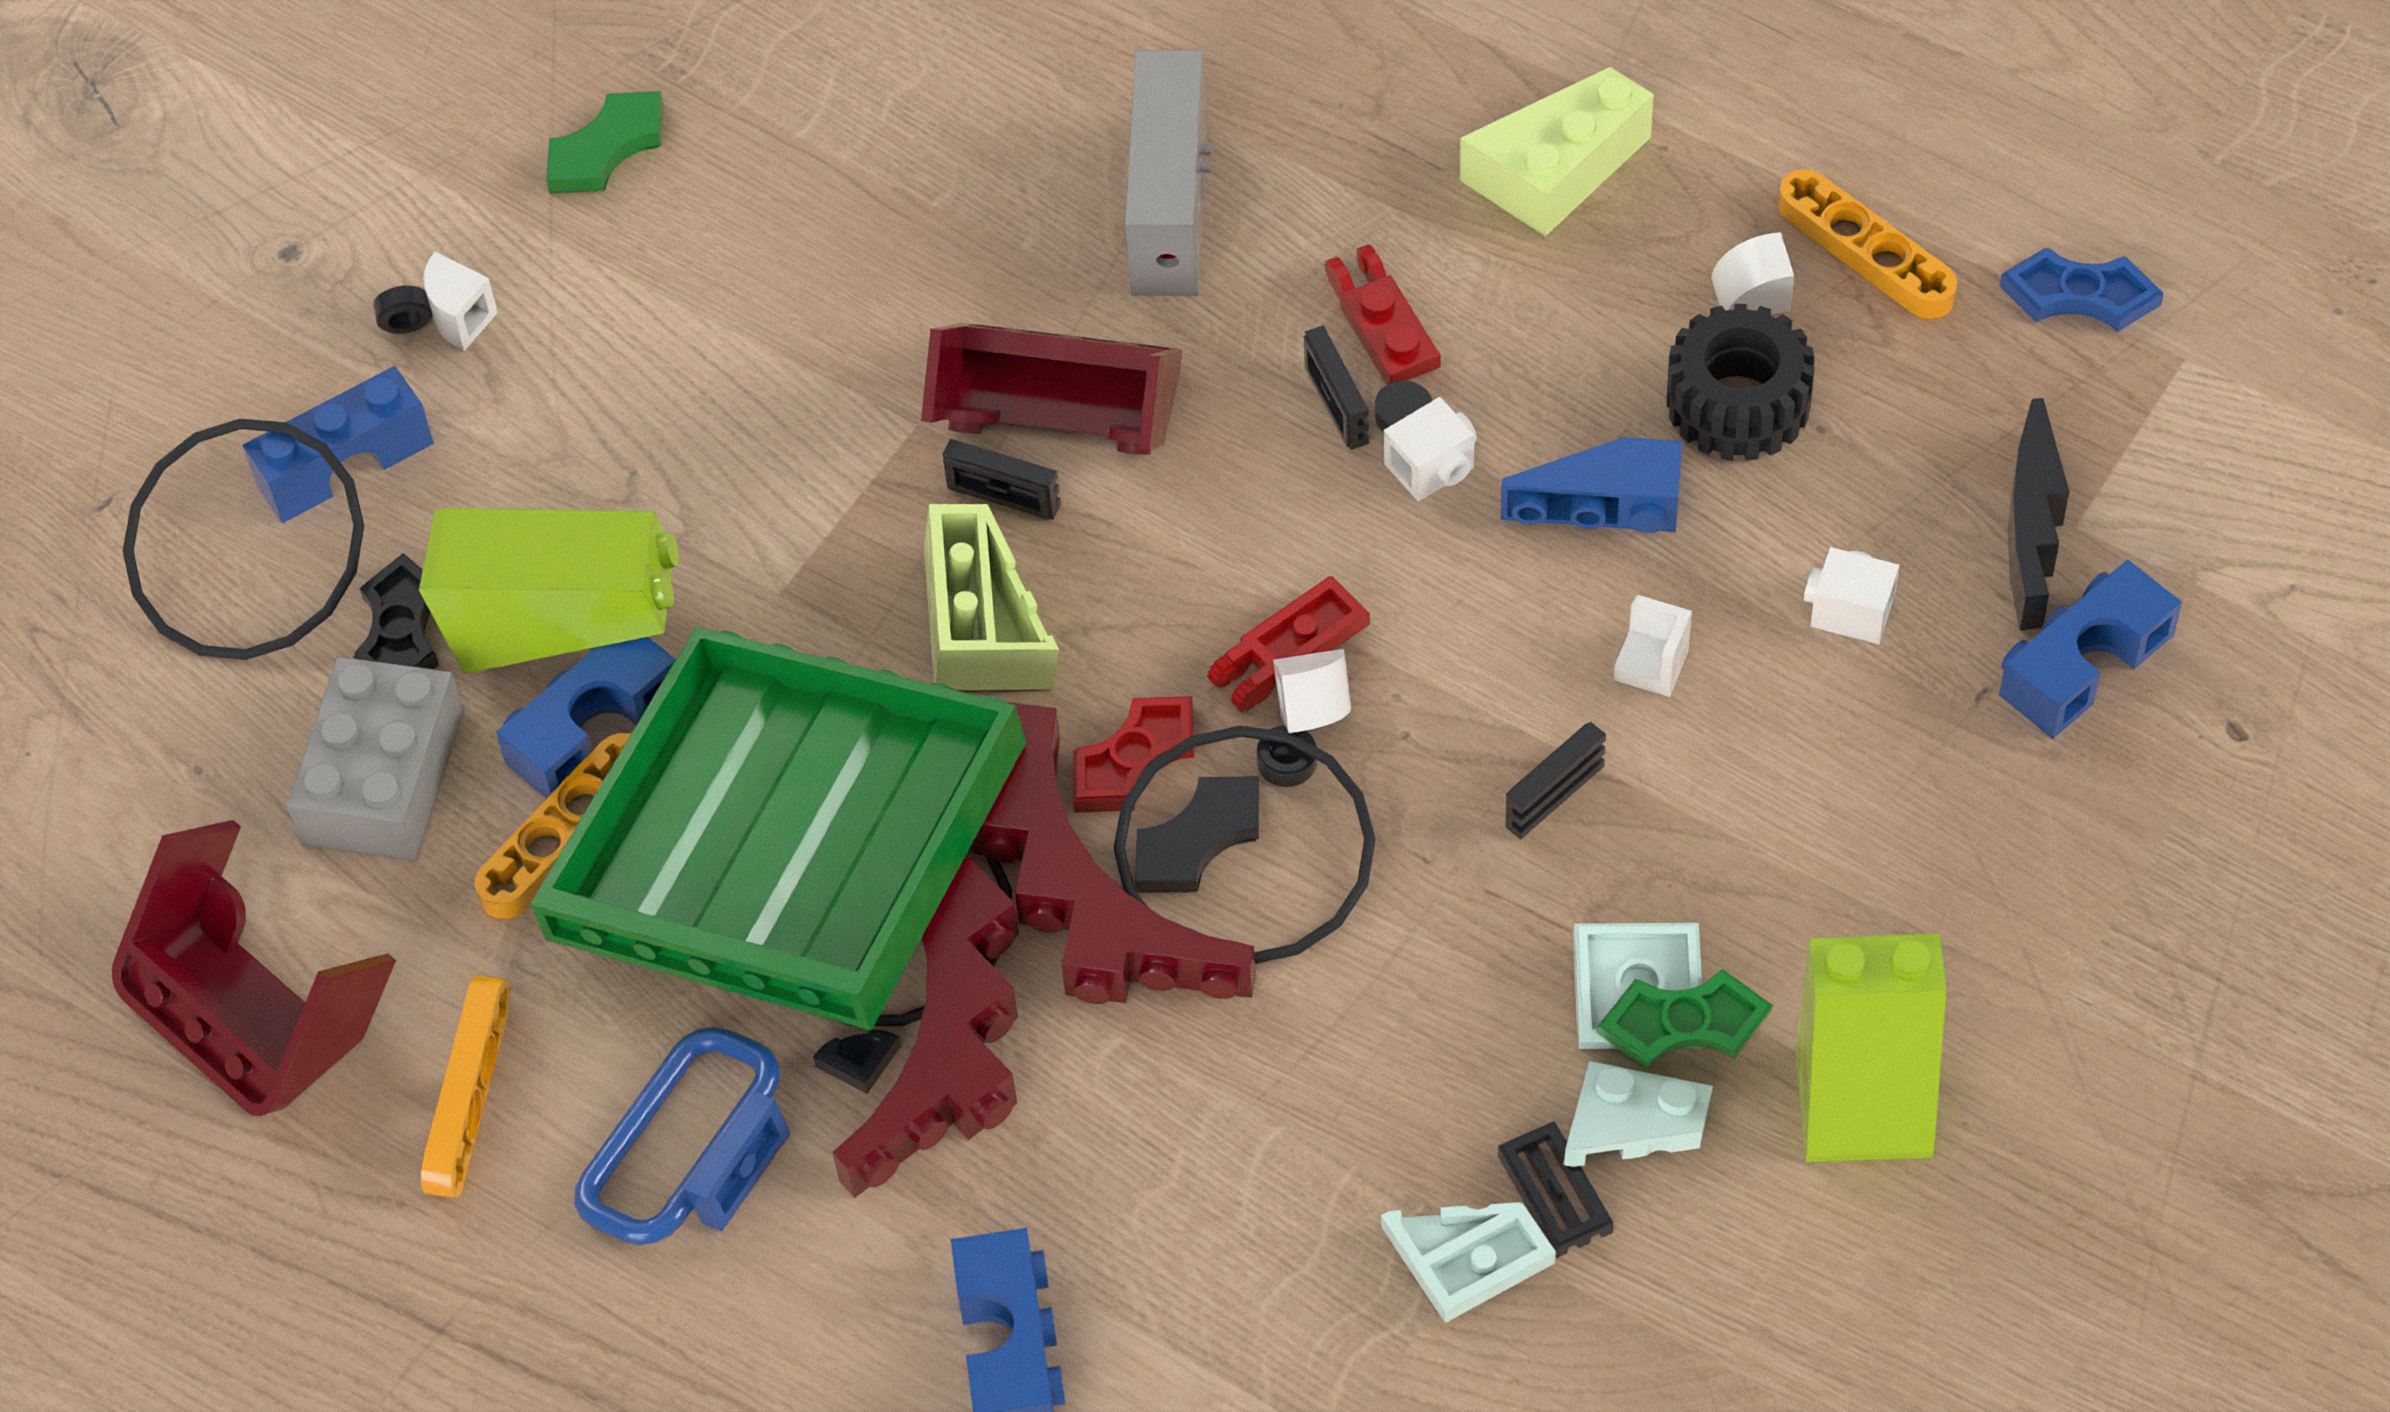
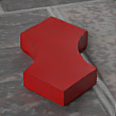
(1111, 768)

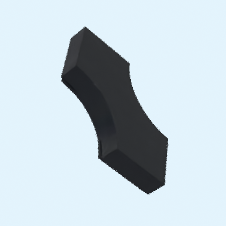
(397, 618)
(1217, 818)

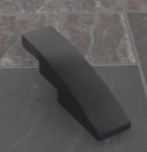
(2035, 510)

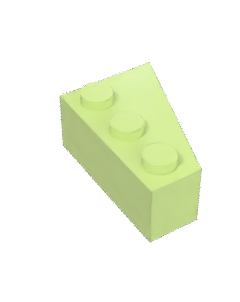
(1558, 148)
(978, 609)

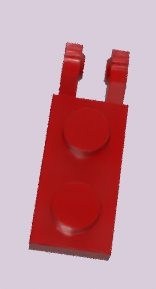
(1383, 319)
(1308, 625)

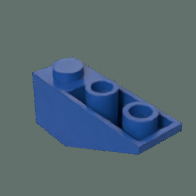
(1610, 485)

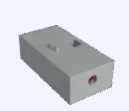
(1166, 173)

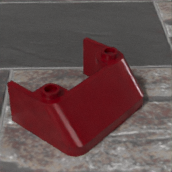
(1050, 383)
(218, 1001)

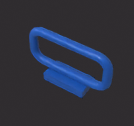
(725, 1167)

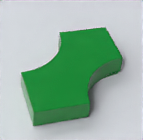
(589, 155)
(1657, 1021)

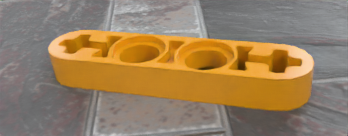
(1874, 237)
(549, 819)
(465, 1086)

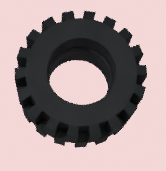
(1744, 346)

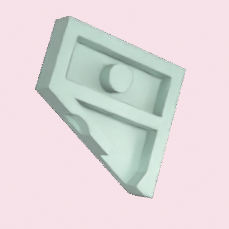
(1636, 1114)
(1469, 1252)

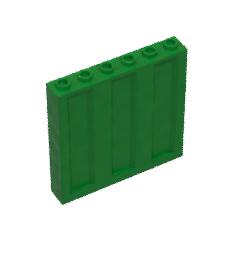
(781, 825)

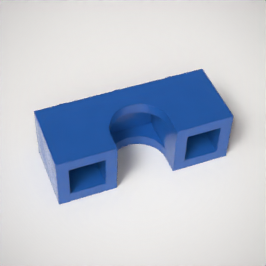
(370, 417)
(2116, 615)
(546, 736)
(999, 1285)

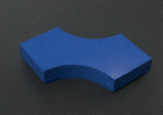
(2057, 286)

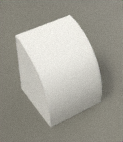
(1755, 275)
(458, 300)
(1312, 690)

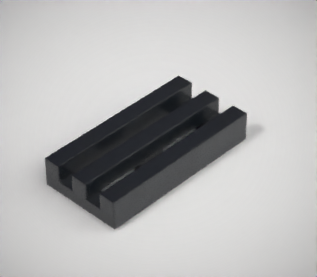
(1336, 387)
(1001, 479)
(1555, 780)
(1577, 1231)

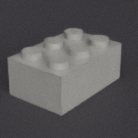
(376, 758)

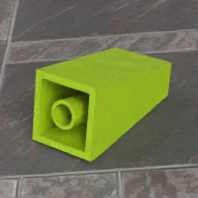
(545, 581)
(1871, 1047)

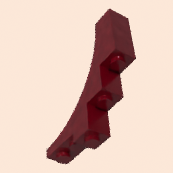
(1062, 888)
(950, 1069)

